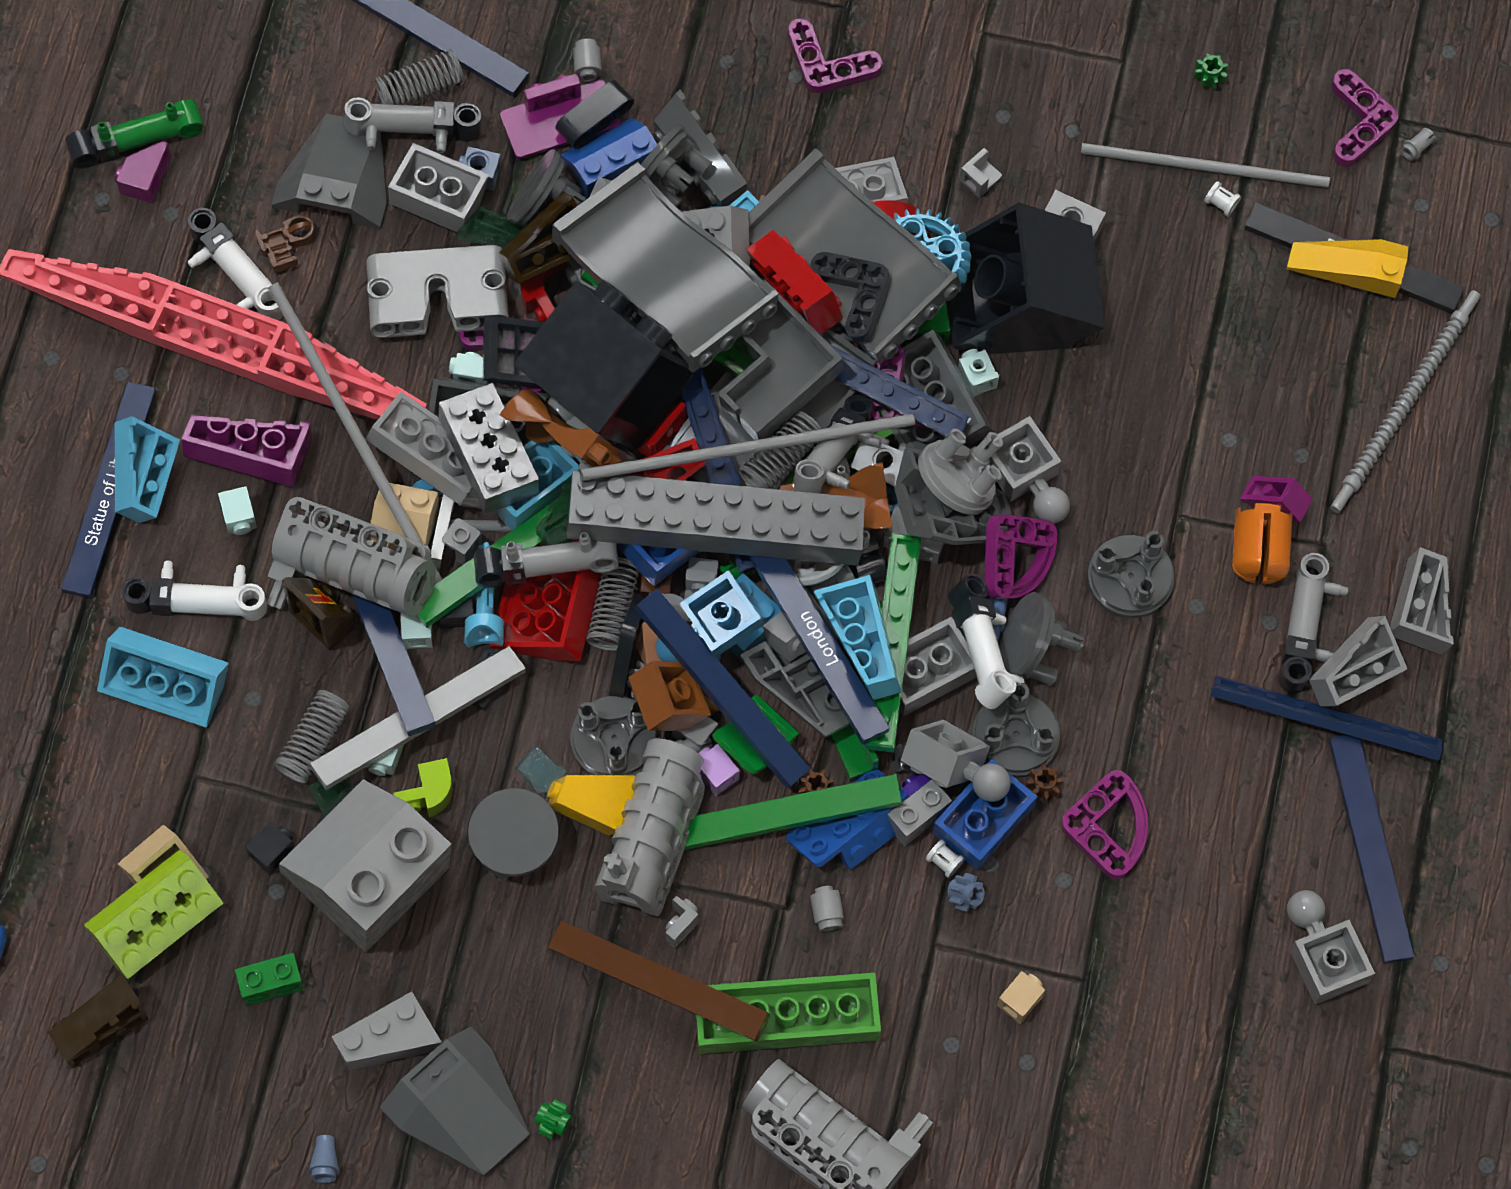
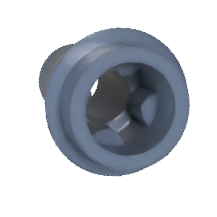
(324, 1160)

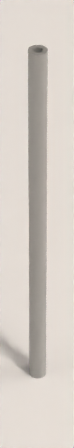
(1205, 165)

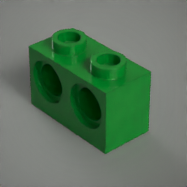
(269, 979)

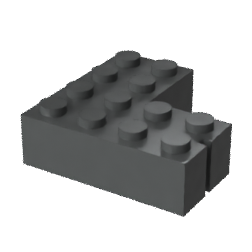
(788, 371)

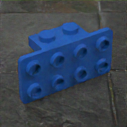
(850, 836)

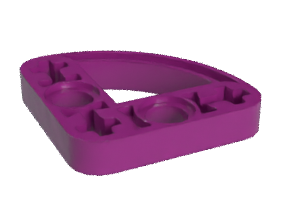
(1006, 541)
(1090, 829)

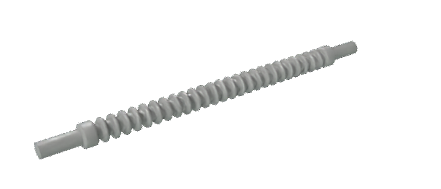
(1414, 388)

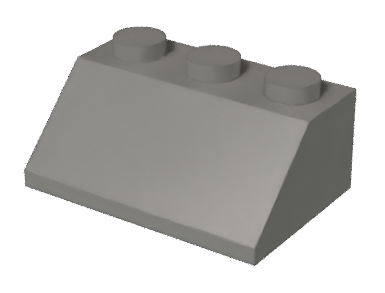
(437, 188)

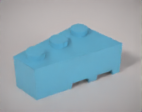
(141, 468)

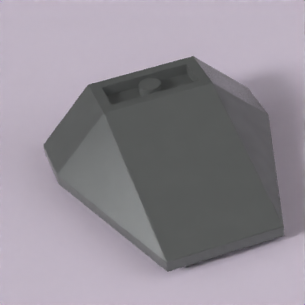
(459, 1104)

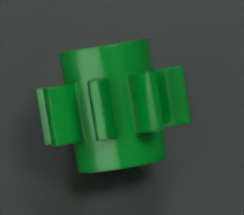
(1204, 69)
(552, 1119)

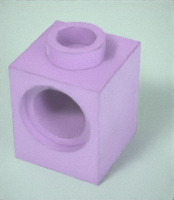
(718, 769)

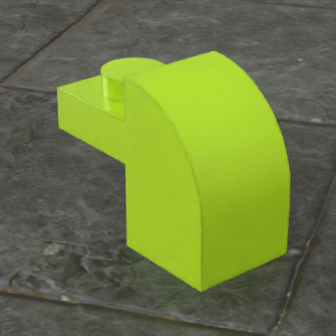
(435, 788)

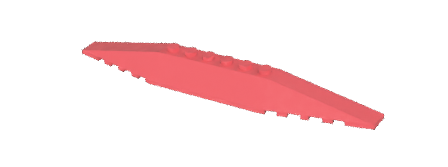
(201, 329)

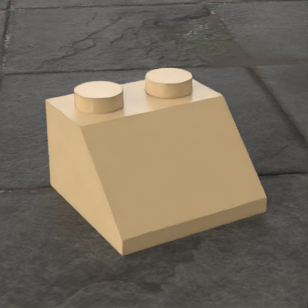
(418, 504)
(152, 853)

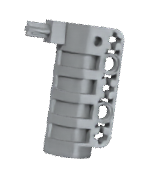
(348, 560)
(653, 828)
(826, 1133)

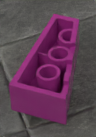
(249, 446)

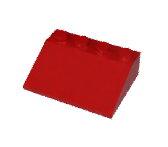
(549, 614)

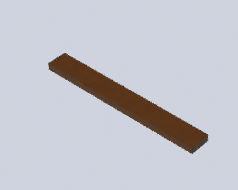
(659, 981)

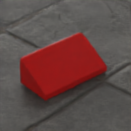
(664, 430)

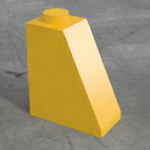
(592, 799)

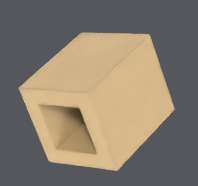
(1021, 996)

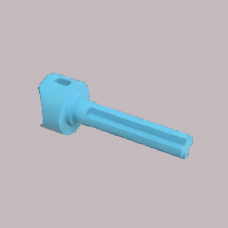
(484, 625)

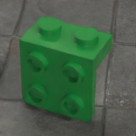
(732, 741)

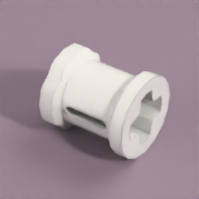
(1222, 198)
(941, 849)

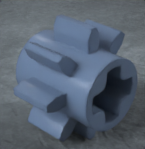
(966, 892)

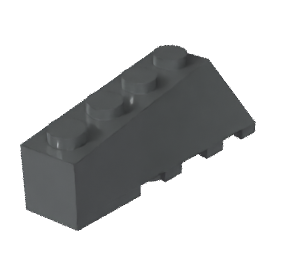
(722, 181)

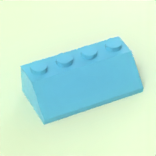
(162, 676)

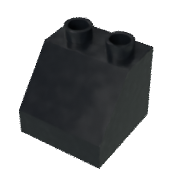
(1027, 284)

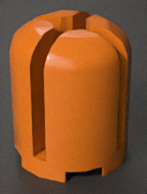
(1262, 540)

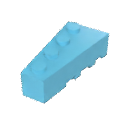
(860, 626)

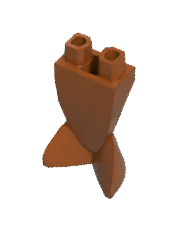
(545, 426)
(867, 484)

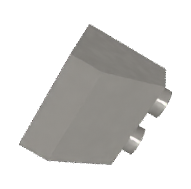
(368, 862)

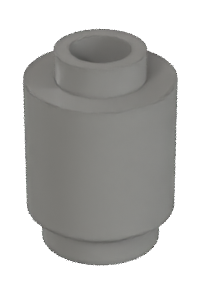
(587, 60)
(827, 908)

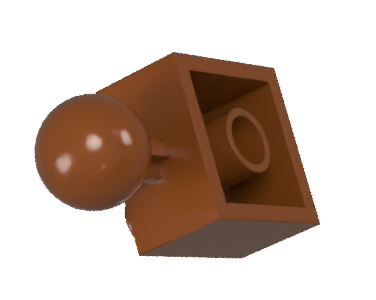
(670, 697)

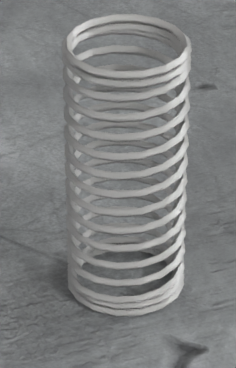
(454, 68)
(752, 473)
(628, 576)
(338, 706)

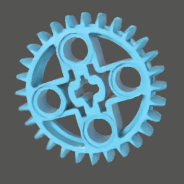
(949, 240)

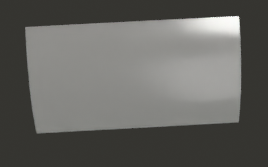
(876, 179)
(421, 445)

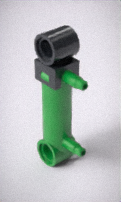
(108, 141)

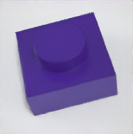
(914, 783)

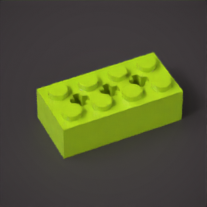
(135, 910)

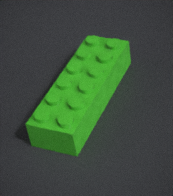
(801, 1013)

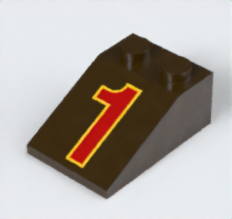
(317, 610)

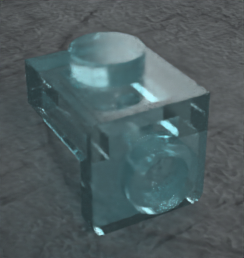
(539, 770)

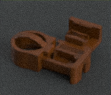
(281, 242)

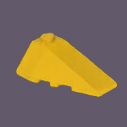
(1355, 263)

